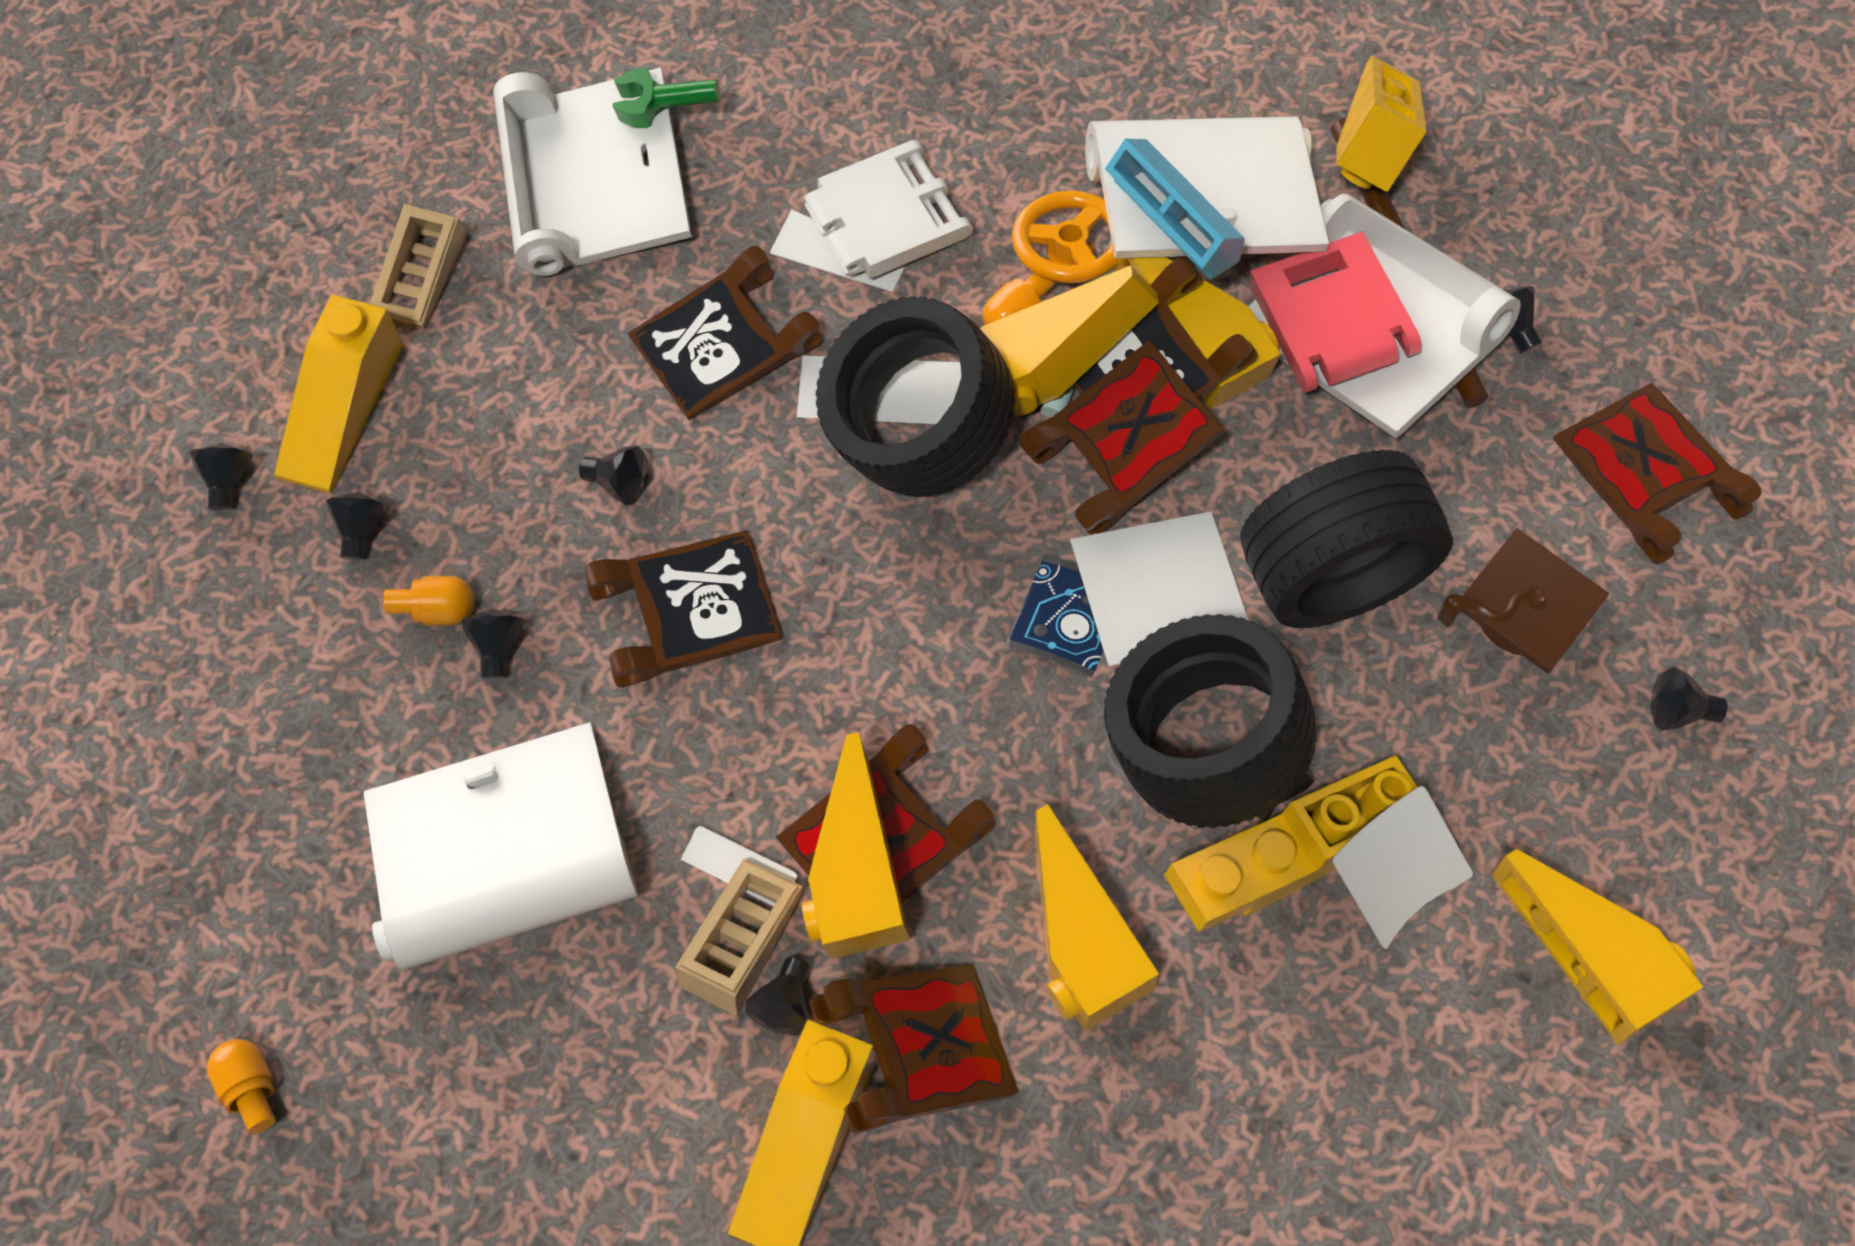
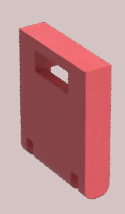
(1335, 319)

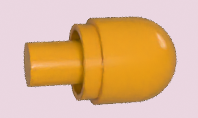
(1015, 297)
(432, 600)
(242, 1082)

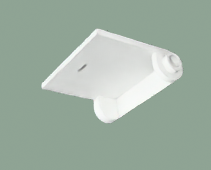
(1244, 167)
(582, 175)
(1450, 305)
(494, 848)

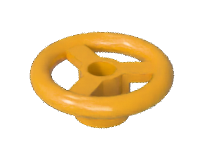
(1068, 243)

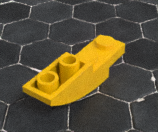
(1285, 850)

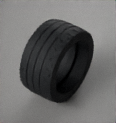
(869, 357)
(1345, 538)
(1196, 657)

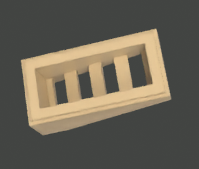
(410, 226)
(733, 991)

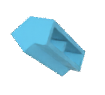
(1182, 199)

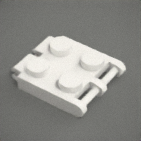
(882, 214)

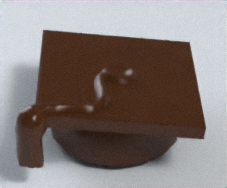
(1528, 601)

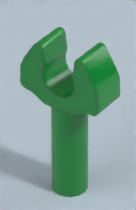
(654, 96)

